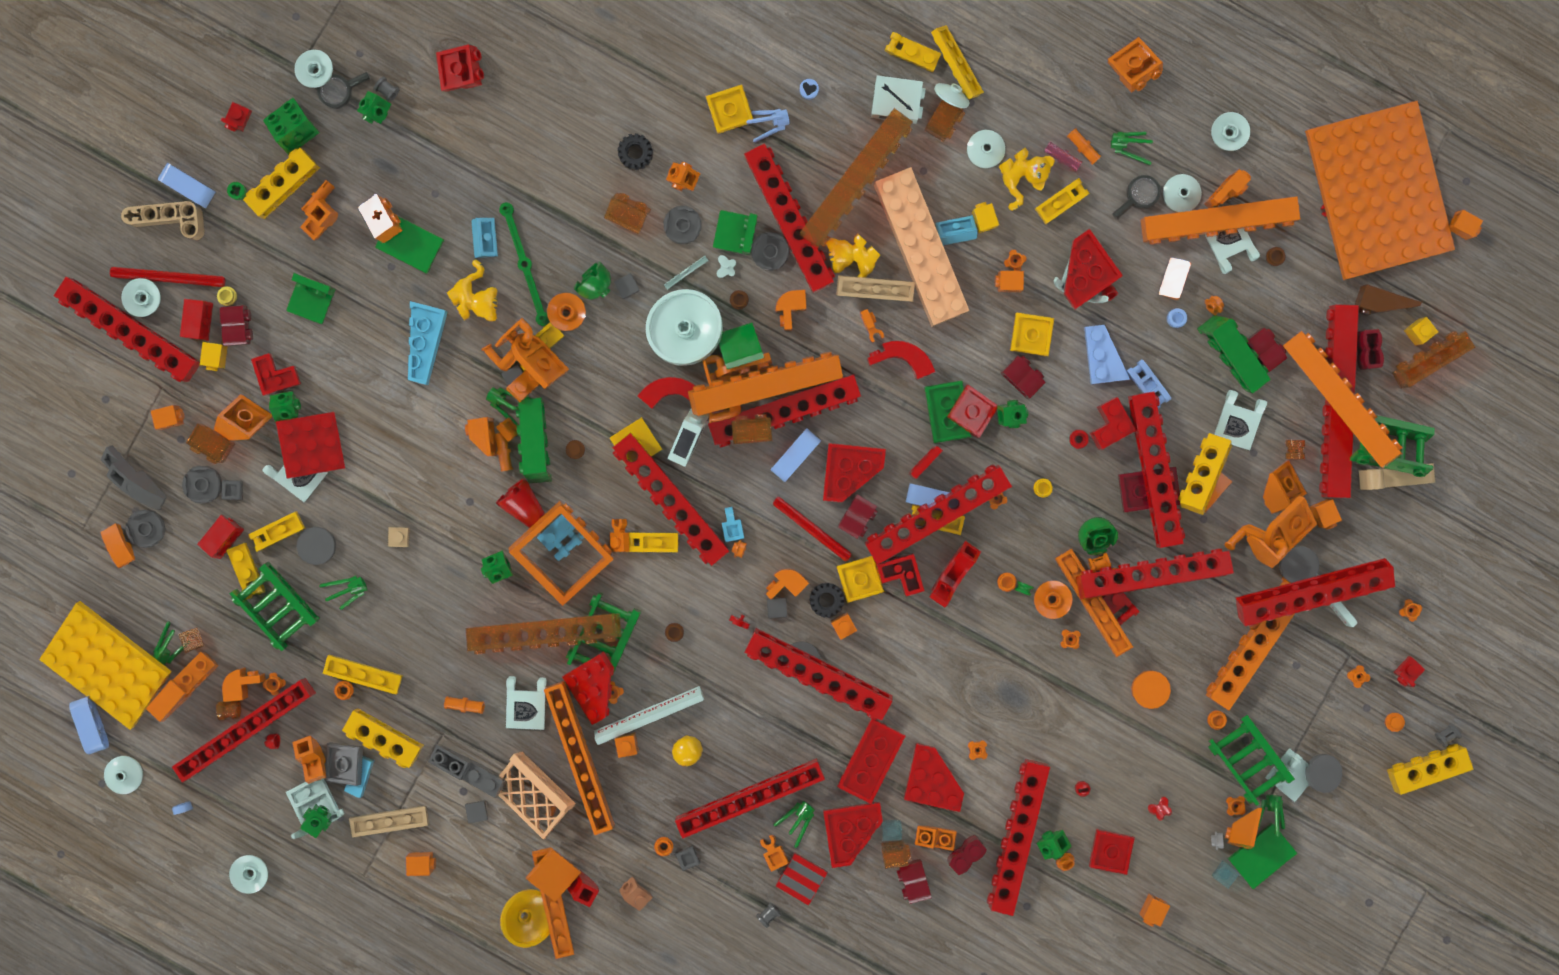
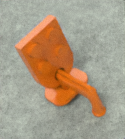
(530, 353)
(725, 374)
(1281, 534)

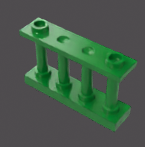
(1401, 430)
(281, 587)
(614, 652)
(1270, 759)

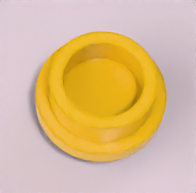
(1043, 488)

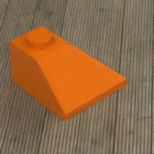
(241, 419)
(481, 433)
(1282, 488)
(1244, 830)

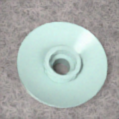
(308, 63)
(952, 94)
(1237, 125)
(983, 158)
(1173, 197)
(132, 296)
(131, 773)
(242, 880)

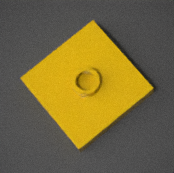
(729, 109)
(1032, 334)
(642, 434)
(860, 579)

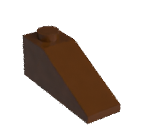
(1376, 300)

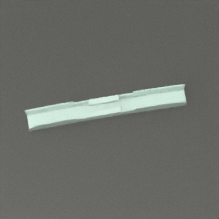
(690, 269)

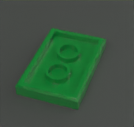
(413, 246)
(740, 346)
(940, 401)
(1264, 858)

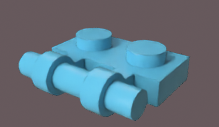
(556, 532)

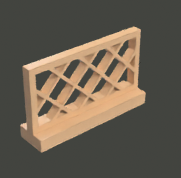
(544, 784)

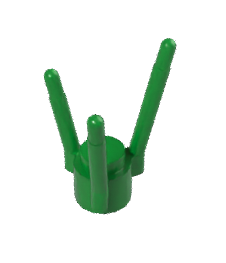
(1120, 141)
(497, 397)
(356, 586)
(162, 654)
(1274, 804)
(804, 811)

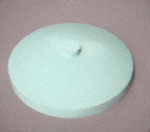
(684, 327)

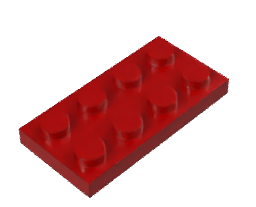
(871, 760)

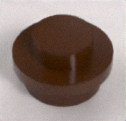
(1275, 256)
(739, 299)
(575, 449)
(674, 632)

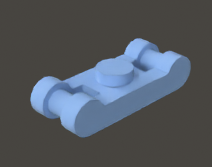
(1149, 382)

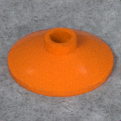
(564, 302)
(1062, 601)

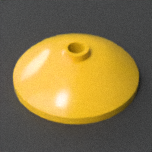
(532, 927)

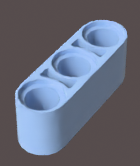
(186, 185)
(795, 455)
(921, 495)
(89, 725)

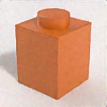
(1465, 224)
(1010, 281)
(167, 417)
(1326, 514)
(843, 626)
(626, 745)
(420, 864)
(1154, 910)

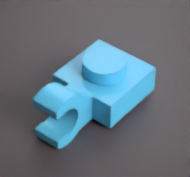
(732, 528)

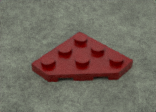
(1088, 270)
(849, 469)
(592, 686)
(932, 781)
(850, 830)

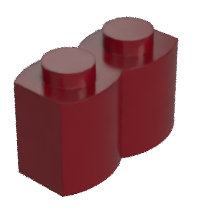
(236, 325)
(1369, 346)
(1268, 350)
(1023, 376)
(857, 516)
(963, 857)
(915, 882)

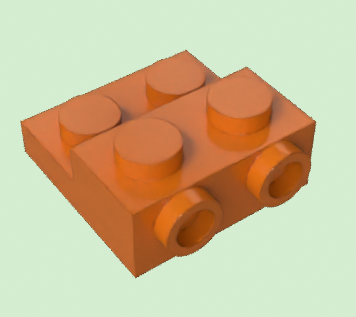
(1136, 65)
(1232, 187)

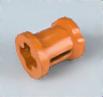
(1099, 562)

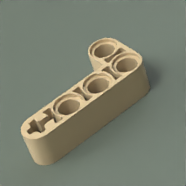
(162, 217)
(1382, 478)

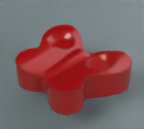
(739, 621)
(1161, 809)

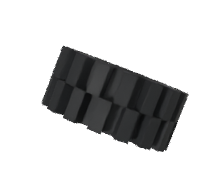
(635, 140)
(826, 611)

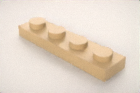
(875, 288)
(389, 821)

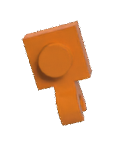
(869, 320)

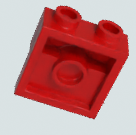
(459, 68)

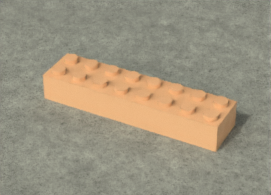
(921, 247)

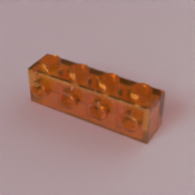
(1435, 358)

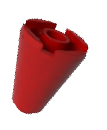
(521, 503)

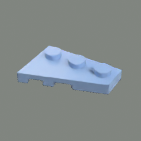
(1103, 357)

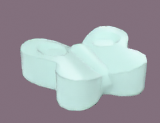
(727, 267)

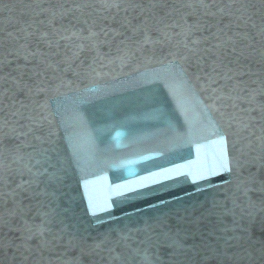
(891, 830)
(1225, 874)

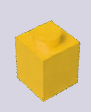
(985, 217)
(1421, 331)
(213, 356)

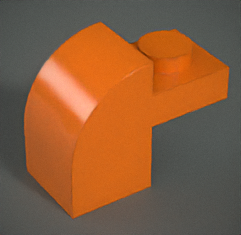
(319, 218)
(790, 302)
(790, 579)
(235, 684)
(311, 757)

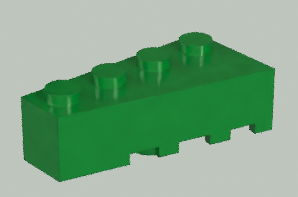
(1235, 352)
(533, 440)

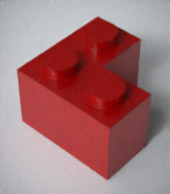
(1117, 424)
(905, 569)

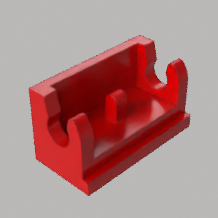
(196, 319)
(220, 537)

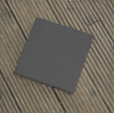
(344, 763)

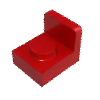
(236, 117)
(1408, 672)

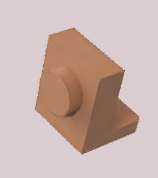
(635, 894)

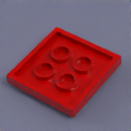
(310, 445)

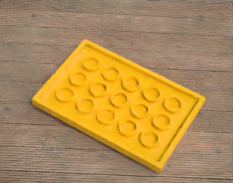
(105, 665)

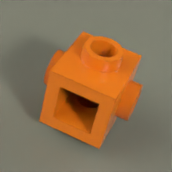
(682, 176)

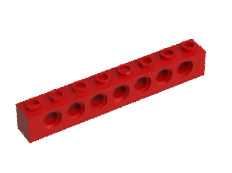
(754, 159)
(67, 294)
(847, 383)
(1152, 480)
(999, 484)
(718, 548)
(1221, 567)
(1315, 592)
(813, 665)
(243, 730)
(749, 798)
(1007, 903)

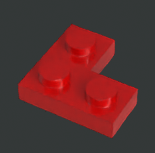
(272, 380)

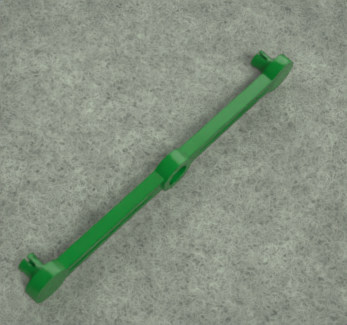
(507, 211)

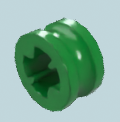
(242, 193)
(1023, 588)

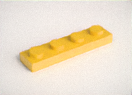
(957, 62)
(362, 674)

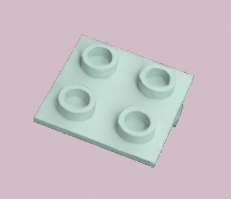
(1297, 768)

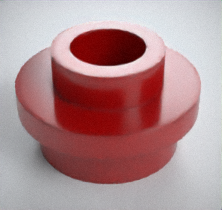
(1085, 439)

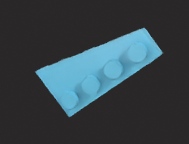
(424, 340)

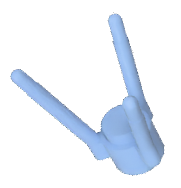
(778, 117)

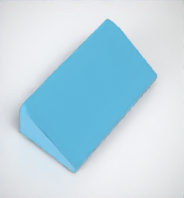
(957, 230)
(484, 237)
(358, 791)

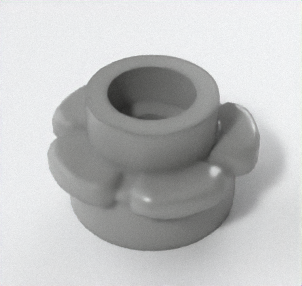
(1217, 840)

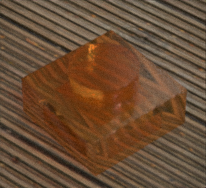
(191, 640)

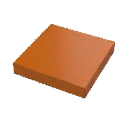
(553, 874)

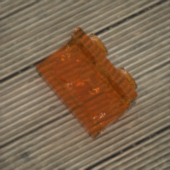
(627, 212)

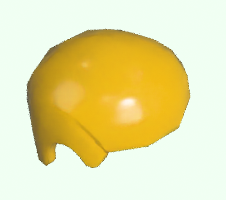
(687, 751)

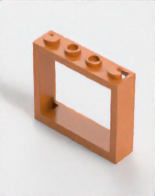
(538, 574)

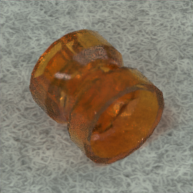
(1295, 449)
(231, 709)

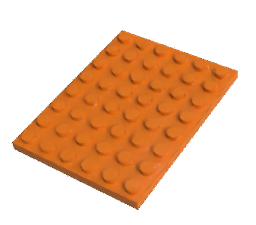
(1380, 190)

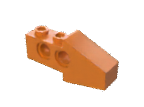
(182, 686)

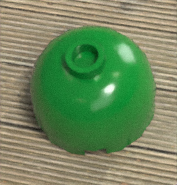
(594, 282)
(1097, 535)

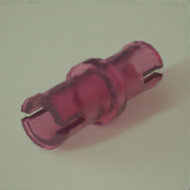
(1063, 156)

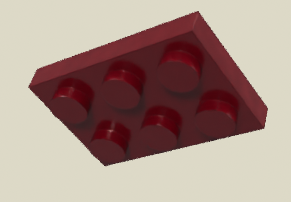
(1134, 493)

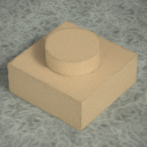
(398, 537)

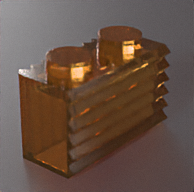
(943, 120)
(751, 430)
(210, 443)
(895, 854)

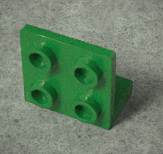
(290, 126)
(735, 232)
(310, 299)

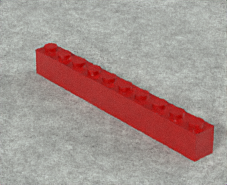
(1338, 437)

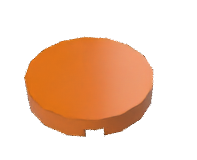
(1151, 689)

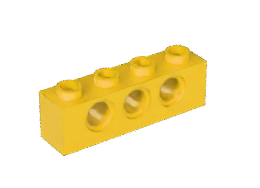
(292, 182)
(1199, 502)
(410, 747)
(1459, 764)

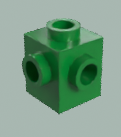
(373, 108)
(284, 406)
(1012, 414)
(496, 567)
(316, 820)
(1051, 847)

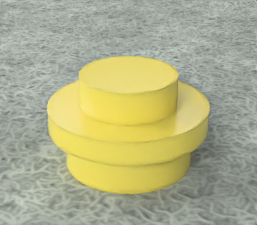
(227, 296)

